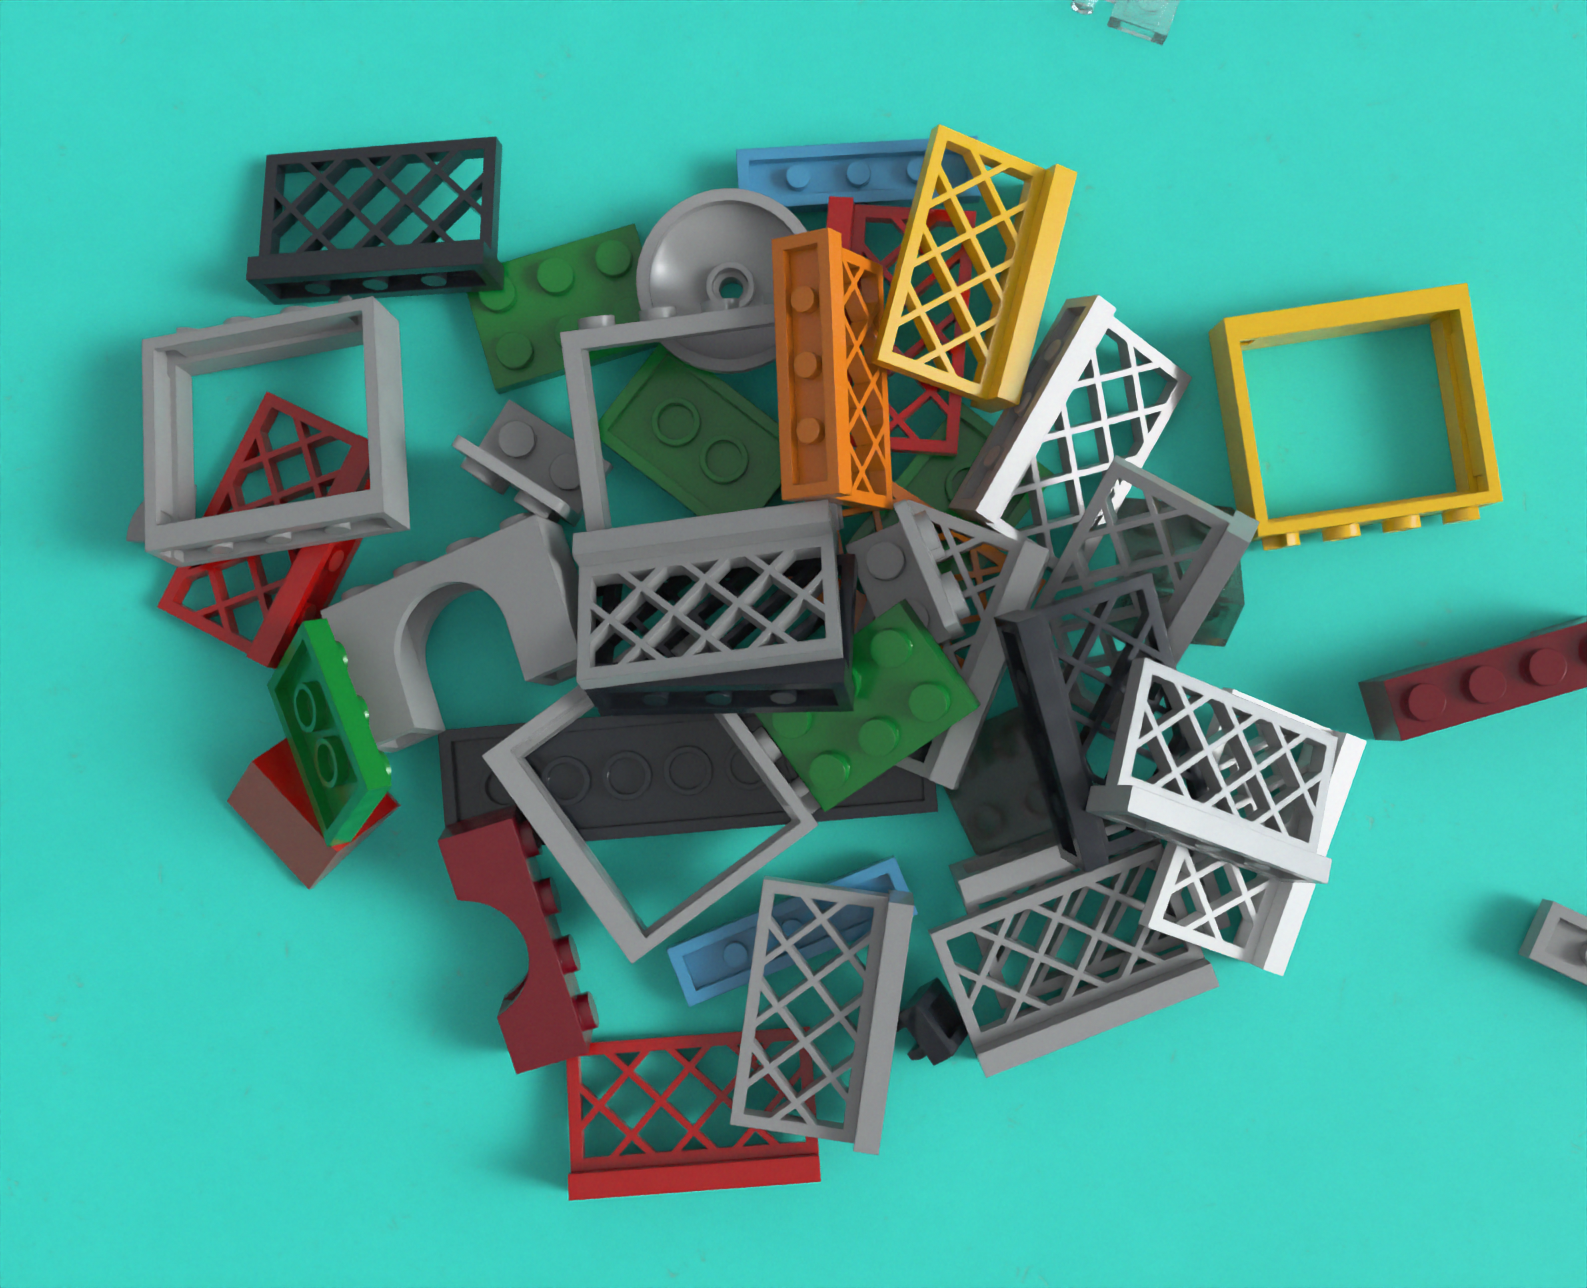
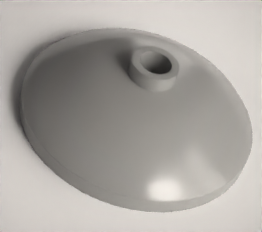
(698, 251)

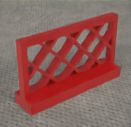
(851, 222)
(314, 569)
(687, 1168)

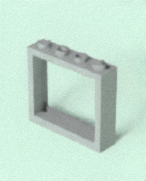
(654, 326)
(246, 341)
(581, 864)

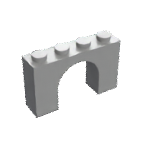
(388, 624)

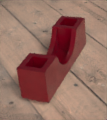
(1477, 683)
(496, 865)

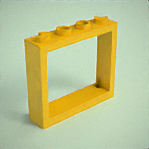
(1461, 390)

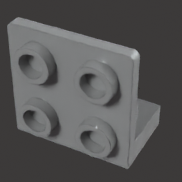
(532, 460)
(902, 565)

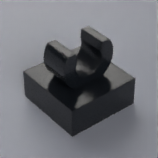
(933, 1023)

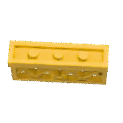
(1023, 280)

